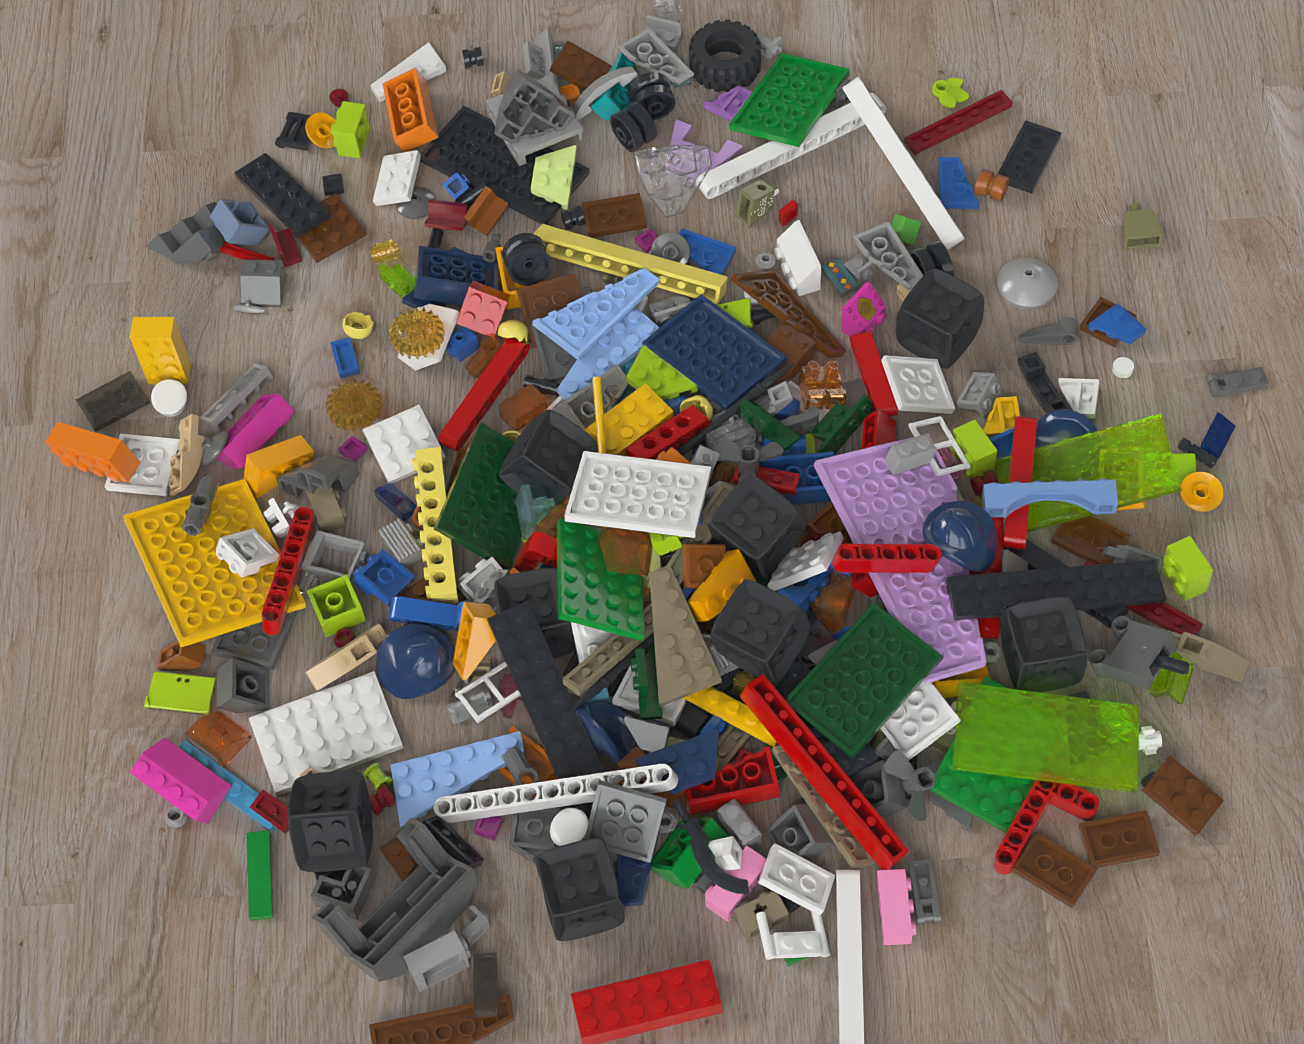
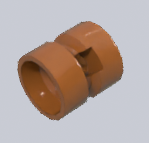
(991, 185)

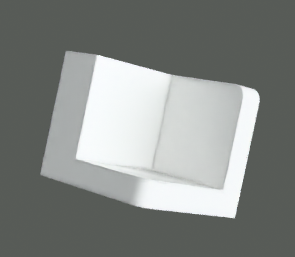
(727, 853)

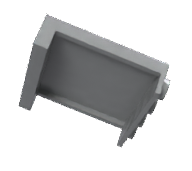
(527, 145)

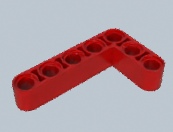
(536, 550)
(1034, 814)

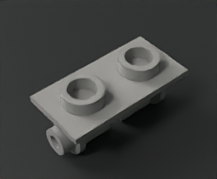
(487, 593)
(479, 702)

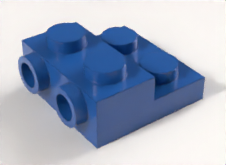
(383, 577)

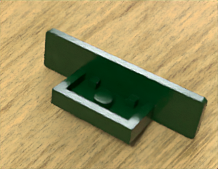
(767, 424)
(840, 424)
(646, 683)

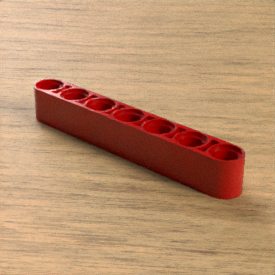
(483, 393)
(1020, 471)
(287, 571)

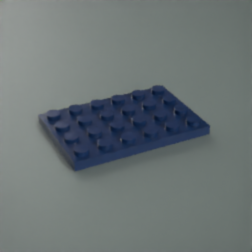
(715, 351)

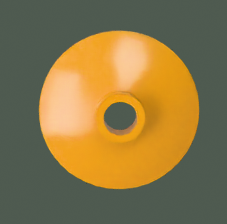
(321, 123)
(1201, 483)

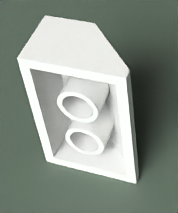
(799, 260)
(449, 318)

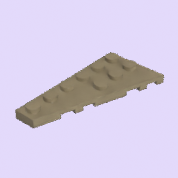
(680, 650)
(843, 839)

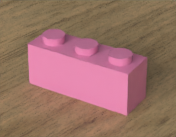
(724, 902)
(895, 907)

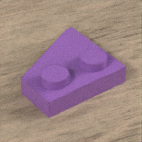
(728, 103)

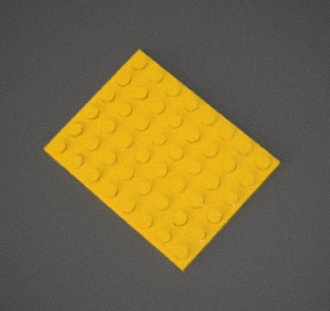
(189, 578)

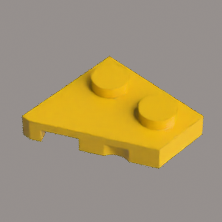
(1002, 416)

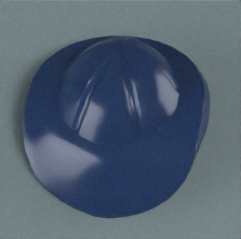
(1062, 425)
(963, 534)
(414, 661)
(607, 729)

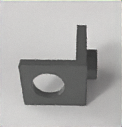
(840, 96)

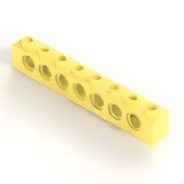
(431, 460)

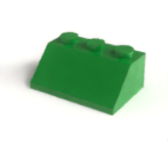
(675, 857)

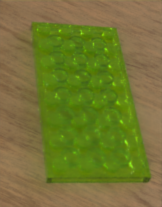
(1129, 453)
(1046, 737)

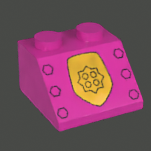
(863, 311)

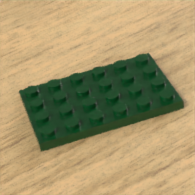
(480, 505)
(863, 680)

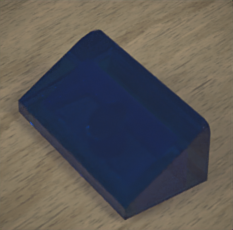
(1217, 435)
(395, 501)

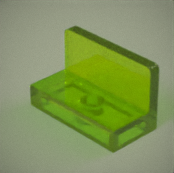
(397, 279)
(1172, 683)

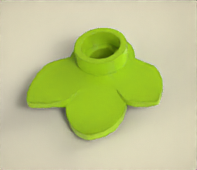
(949, 92)

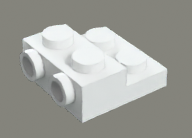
(245, 552)
(473, 582)

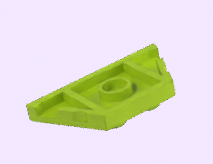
(658, 375)

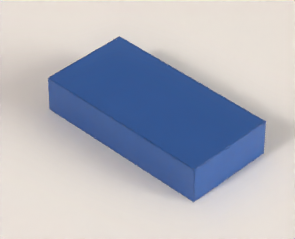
(345, 358)

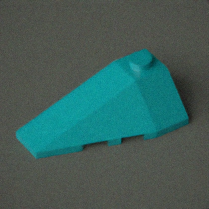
(615, 97)

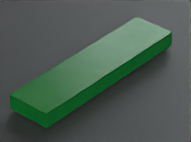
(259, 875)

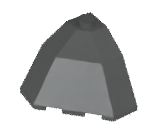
(529, 110)
(191, 239)
(322, 473)

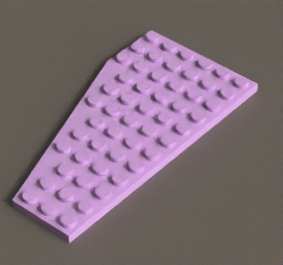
(892, 511)

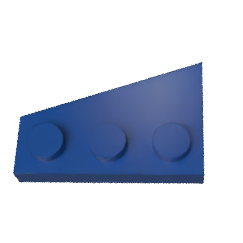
(709, 253)

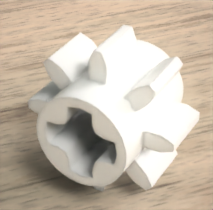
(1149, 740)

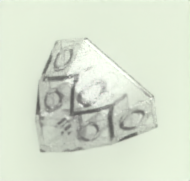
(673, 174)

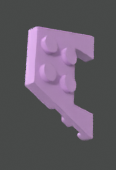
(730, 148)

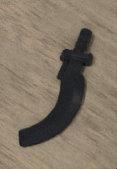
(703, 855)

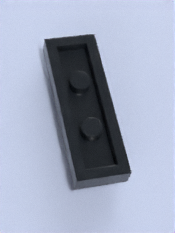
(453, 843)

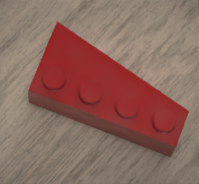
(746, 781)

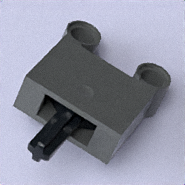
(1138, 655)

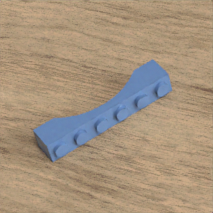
(1094, 496)

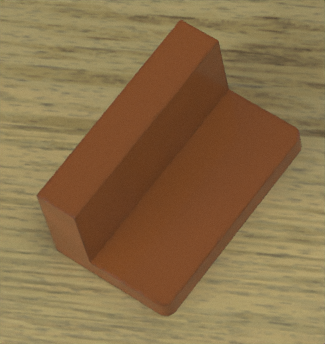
(486, 211)

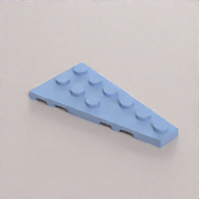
(594, 315)
(615, 348)
(447, 773)

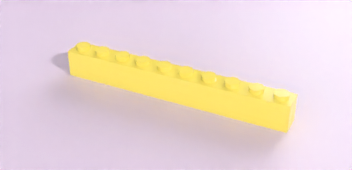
(625, 261)

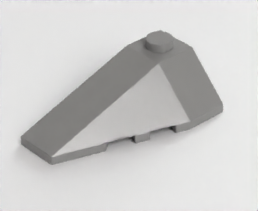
(655, 56)
(888, 253)
(580, 406)

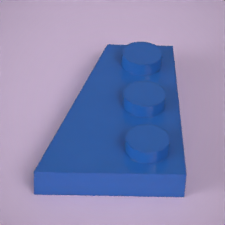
(954, 186)

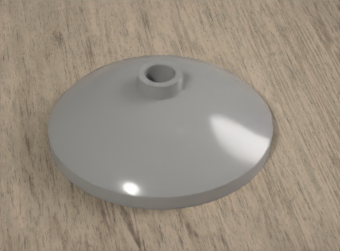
(1025, 290)

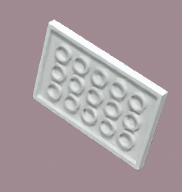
(638, 494)
(326, 731)

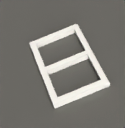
(951, 442)
(503, 702)

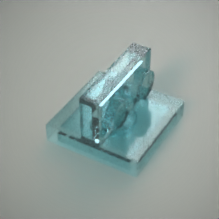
(531, 511)

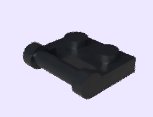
(299, 137)

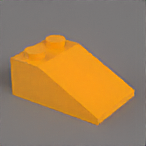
(473, 638)

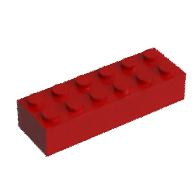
(646, 1003)

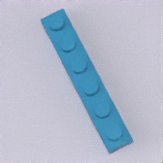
(239, 794)

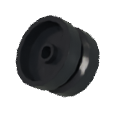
(653, 93)
(633, 126)
(933, 256)
(526, 259)

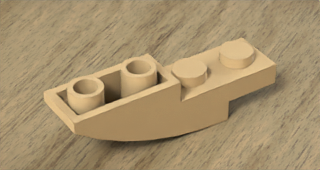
(187, 460)
(347, 657)

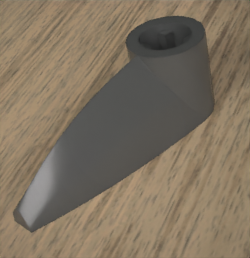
(1054, 334)

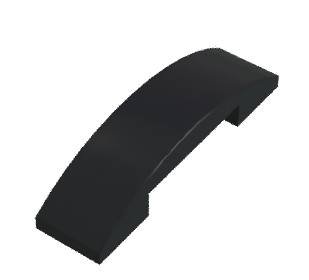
(1040, 384)

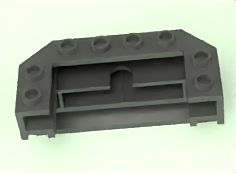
(410, 915)

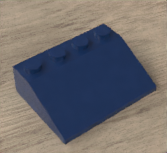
(448, 274)

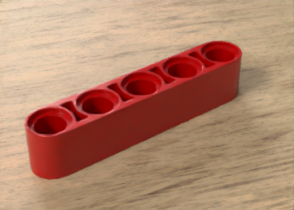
(873, 373)
(886, 558)

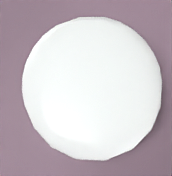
(169, 397)
(569, 826)

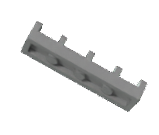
(235, 395)

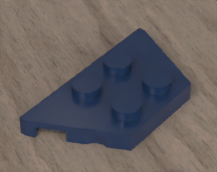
(691, 760)

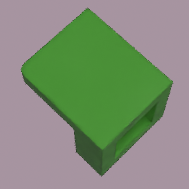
(906, 228)

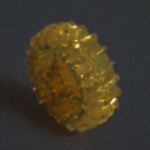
(418, 339)
(357, 402)

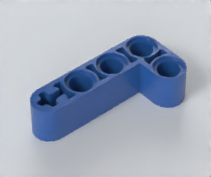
(424, 612)

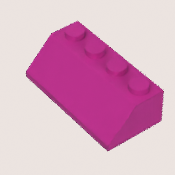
(254, 429)
(181, 780)

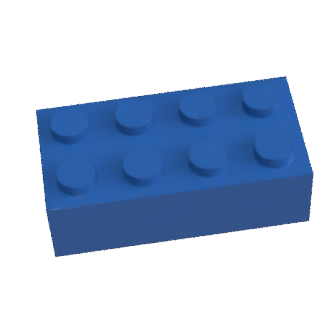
(810, 485)

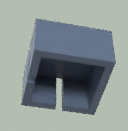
(237, 222)

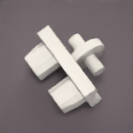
(283, 514)

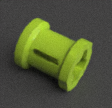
(377, 776)

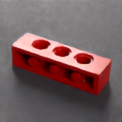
(670, 434)

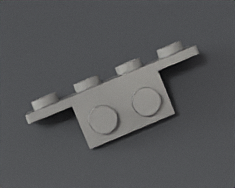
(539, 57)

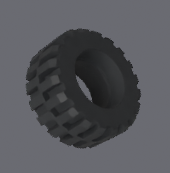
(725, 37)

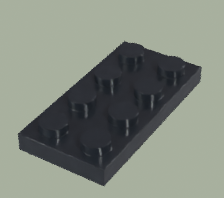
(1029, 156)

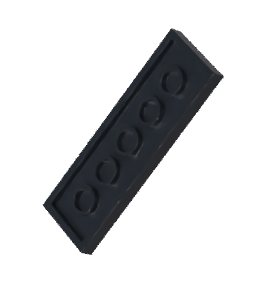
(282, 195)

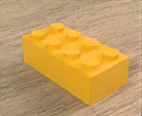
(160, 349)
(632, 420)

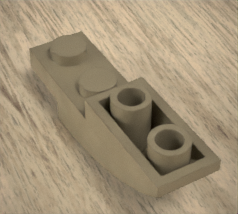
(1211, 656)

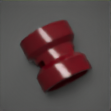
(978, 482)
(382, 799)

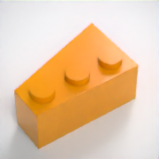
(269, 463)
(719, 586)

